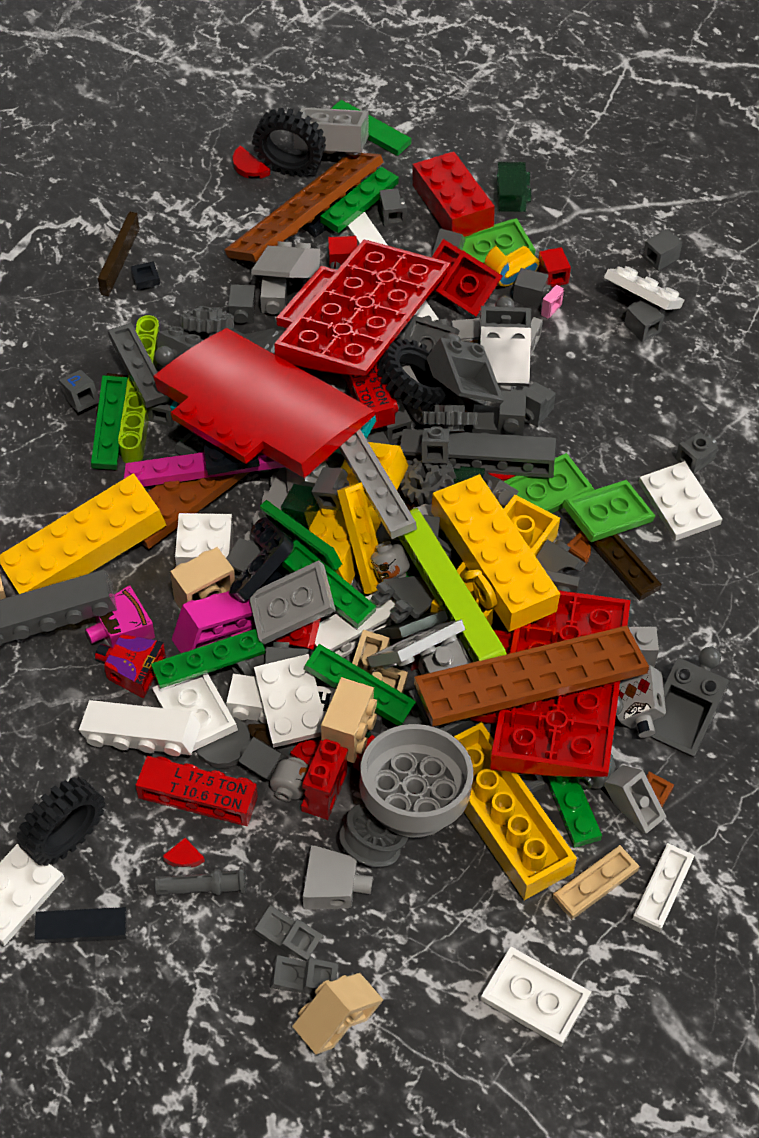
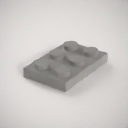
(292, 602)
(420, 642)

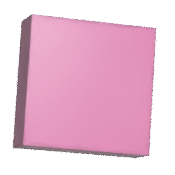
(552, 301)

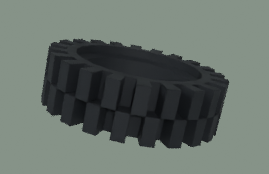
(294, 124)
(403, 384)
(71, 797)

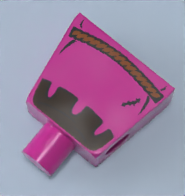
(128, 620)

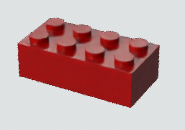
(453, 194)

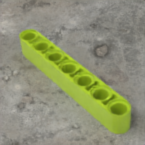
(135, 415)
(450, 590)

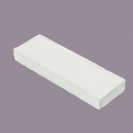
(663, 887)

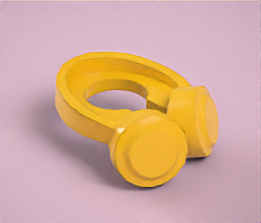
(474, 580)

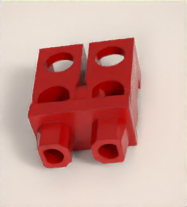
(324, 779)

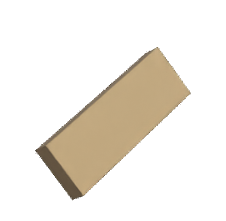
(595, 882)

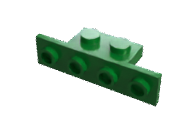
(207, 658)

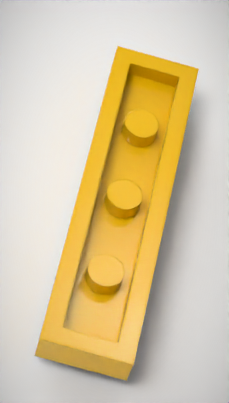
(360, 532)

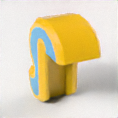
(511, 264)

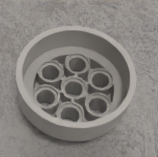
(417, 752)

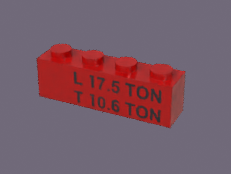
(373, 394)
(197, 790)

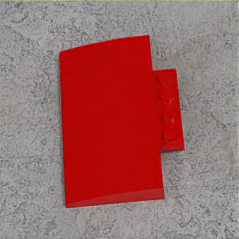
(354, 313)
(258, 403)
(567, 731)

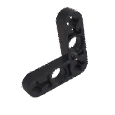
(275, 550)

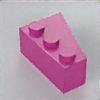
(211, 621)

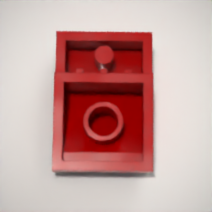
(468, 280)

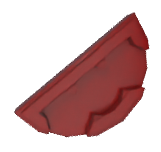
(248, 165)

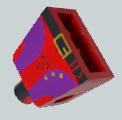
(130, 662)

